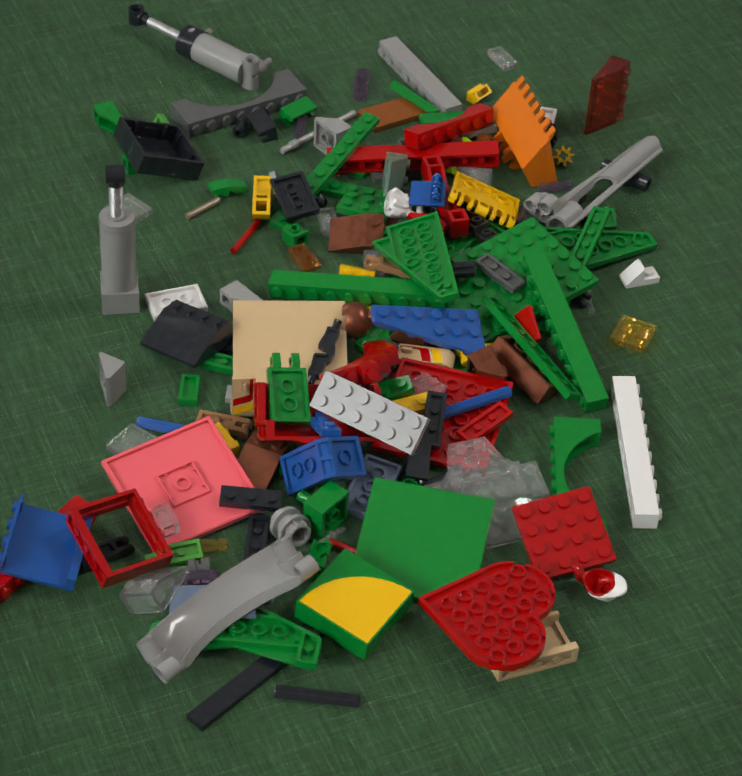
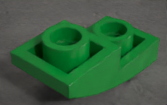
(224, 186)

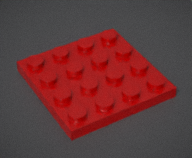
(564, 533)

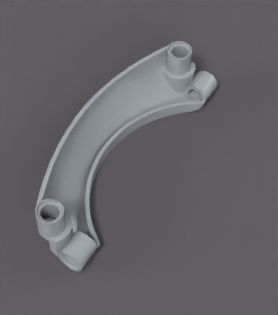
(197, 621)

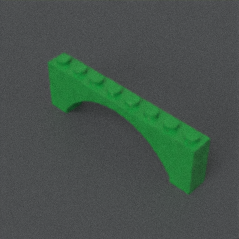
(569, 440)

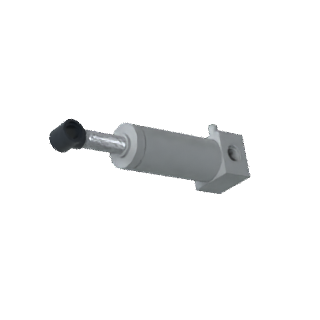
(118, 249)

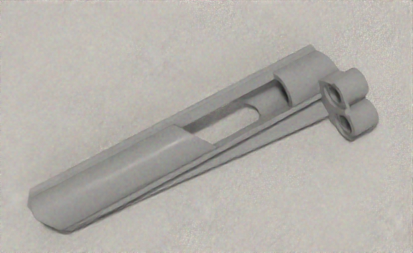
(566, 211)

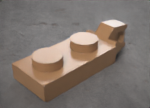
(384, 265)

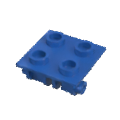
(428, 192)

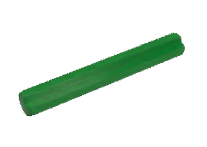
(413, 97)

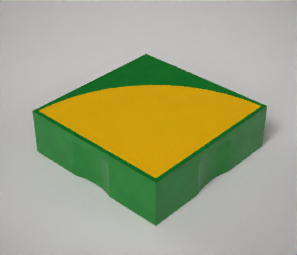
(354, 603)

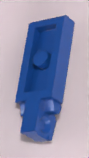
(324, 425)

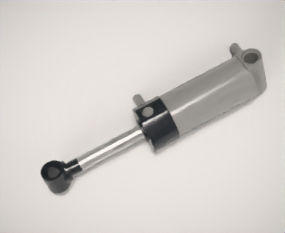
(207, 50)

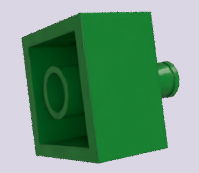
(325, 508)

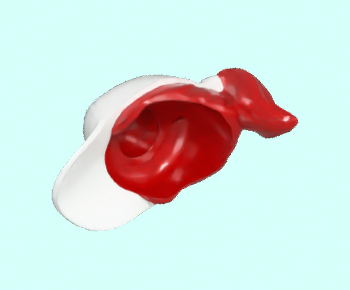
(601, 583)

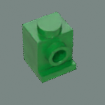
(292, 232)

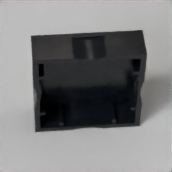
(158, 149)

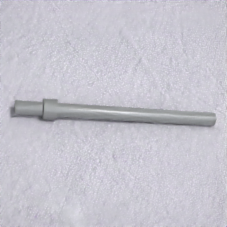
(295, 143)

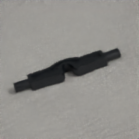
(327, 345)

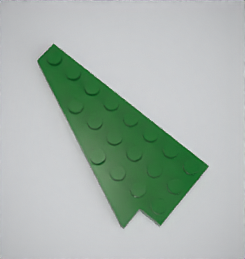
(422, 254)

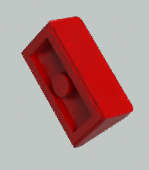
(528, 321)

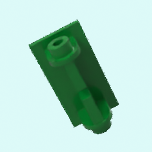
(319, 552)

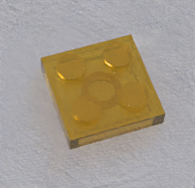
(633, 333)

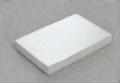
(188, 294)

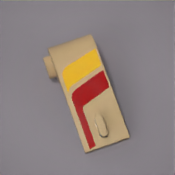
(426, 354)
(242, 396)

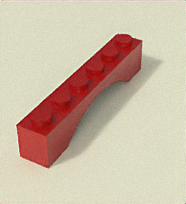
(426, 135)
(452, 214)

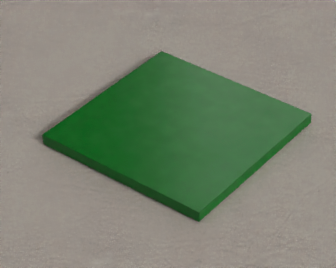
(423, 534)

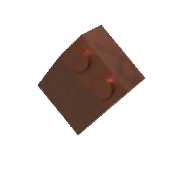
(355, 233)
(262, 460)

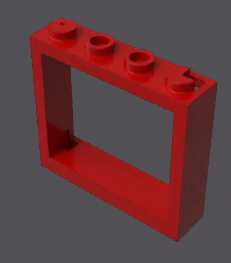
(93, 554)

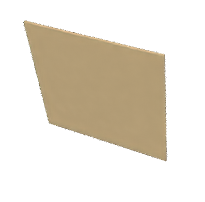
(283, 329)

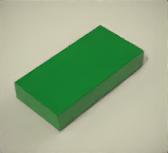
(189, 390)

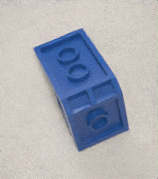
(322, 461)

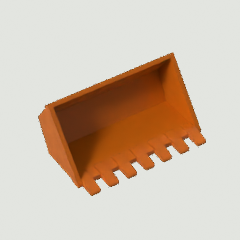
(524, 135)

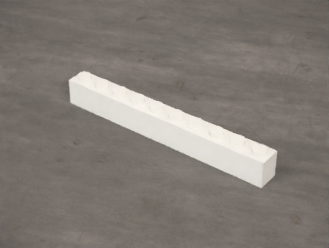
(634, 453)

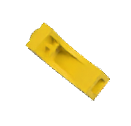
(261, 197)

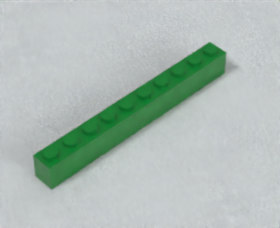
(350, 289)
(564, 331)

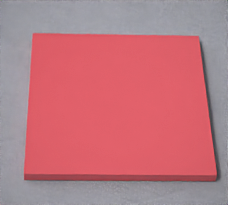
(185, 472)

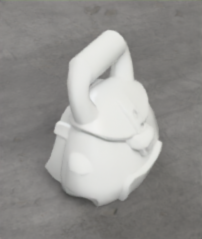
(397, 204)

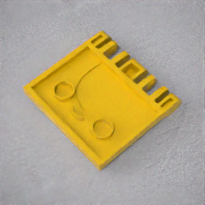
(484, 199)

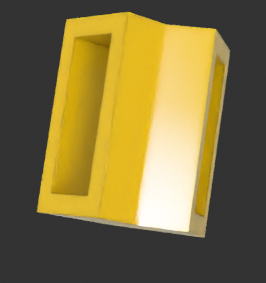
(478, 93)

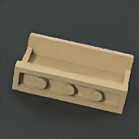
(557, 650)

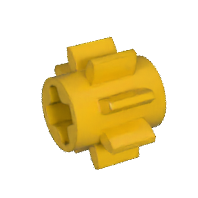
(567, 159)

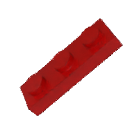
(485, 422)

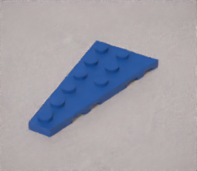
(438, 326)

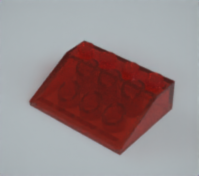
(607, 94)

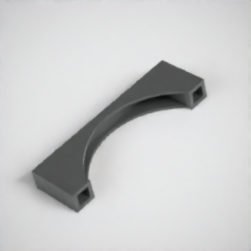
(201, 118)

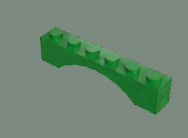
(107, 117)

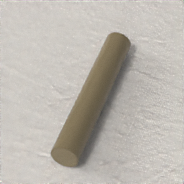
(202, 208)

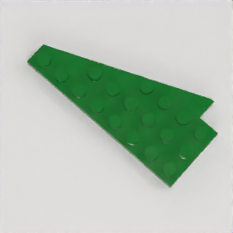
(611, 245)

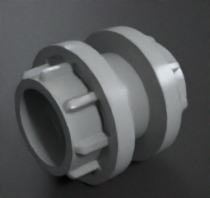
(290, 523)

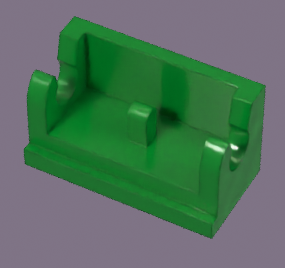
(295, 110)

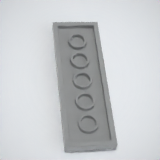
(369, 412)

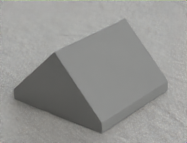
(112, 377)

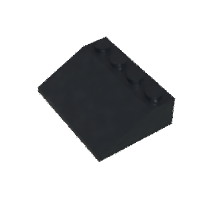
(187, 334)

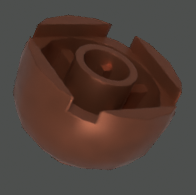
(358, 319)

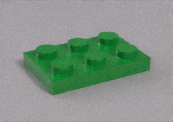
(355, 203)

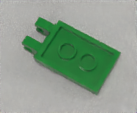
(288, 391)

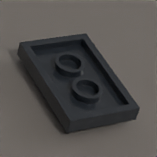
(294, 196)

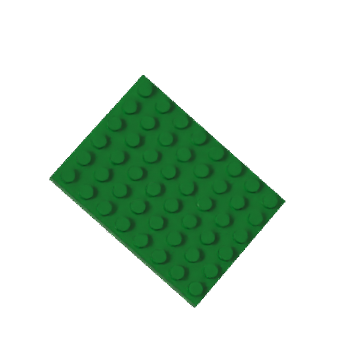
(509, 249)

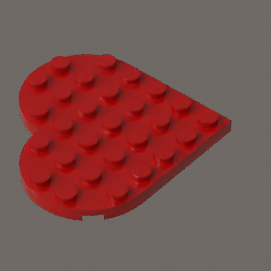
(495, 614)

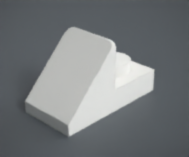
(637, 275)

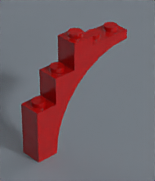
(368, 369)

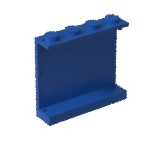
(40, 547)

